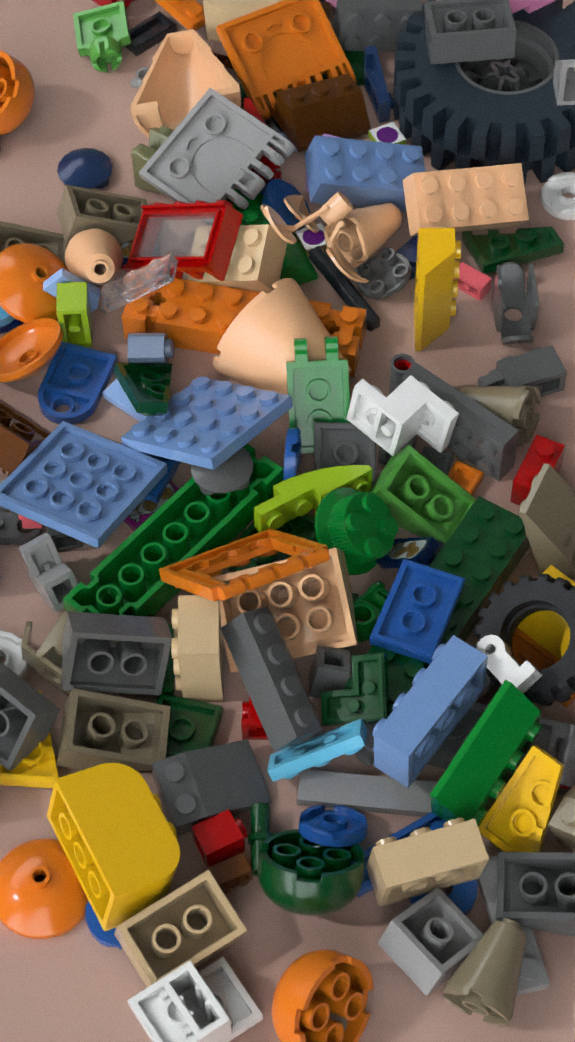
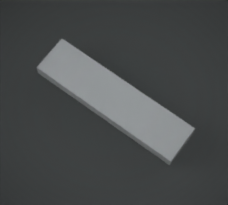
(364, 793)

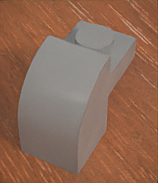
(47, 571)

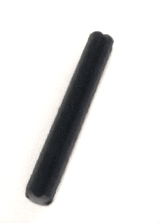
(343, 286)

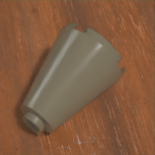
(510, 404)
(490, 974)

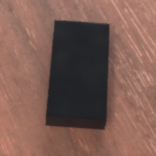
(150, 33)

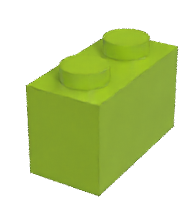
(74, 313)

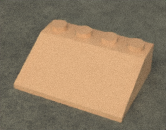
(308, 606)

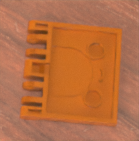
(282, 50)

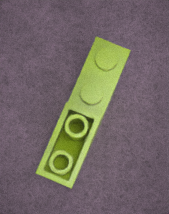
(305, 491)

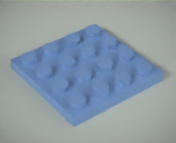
(207, 422)
(80, 484)

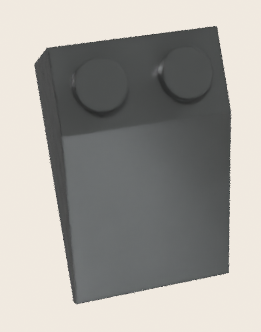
(209, 782)
(537, 890)

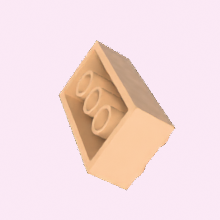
(466, 198)

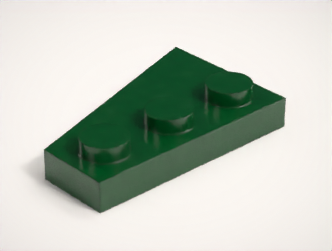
(516, 247)
(145, 385)

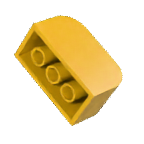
(114, 839)

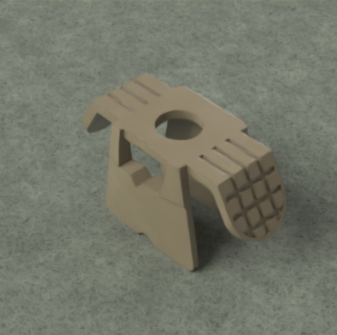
(49, 656)

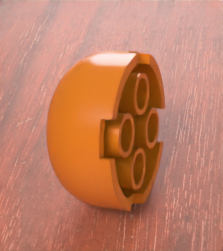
(16, 93)
(312, 989)

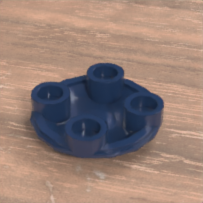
(85, 168)

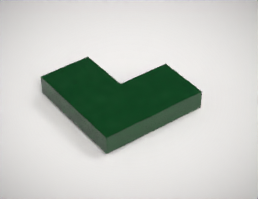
(368, 697)

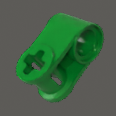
(368, 608)

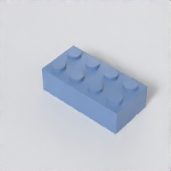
(361, 170)
(429, 710)

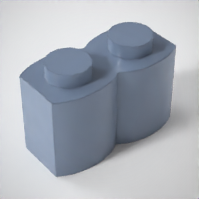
(150, 348)

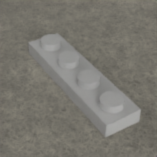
(533, 972)

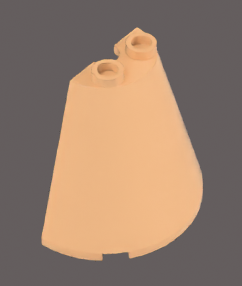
(264, 335)

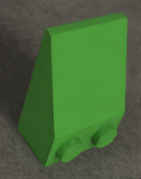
(421, 495)

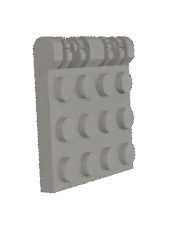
(215, 154)

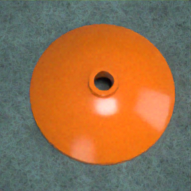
(20, 285)
(28, 349)
(42, 907)

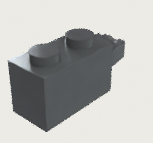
(535, 368)

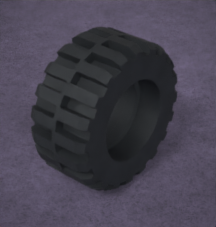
(512, 608)

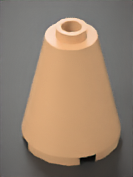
(365, 231)
(94, 256)

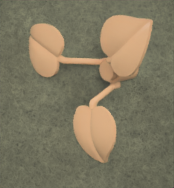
(331, 212)

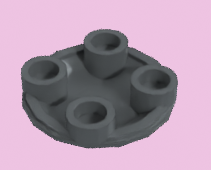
(386, 272)
(228, 477)

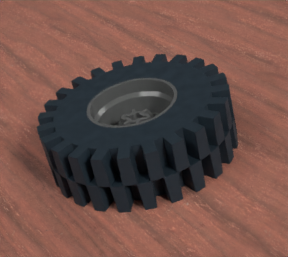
(491, 107)

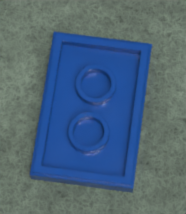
(417, 611)

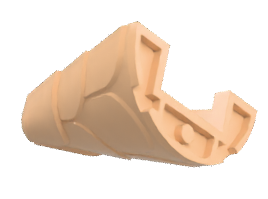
(178, 80)

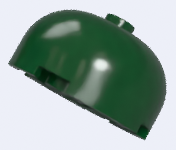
(307, 875)

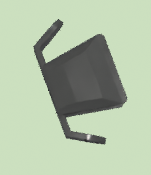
(510, 294)

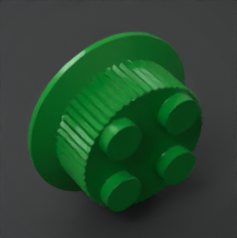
(357, 525)

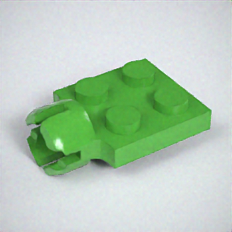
(102, 34)

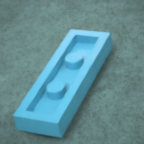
(317, 750)

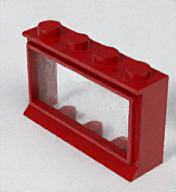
(194, 233)

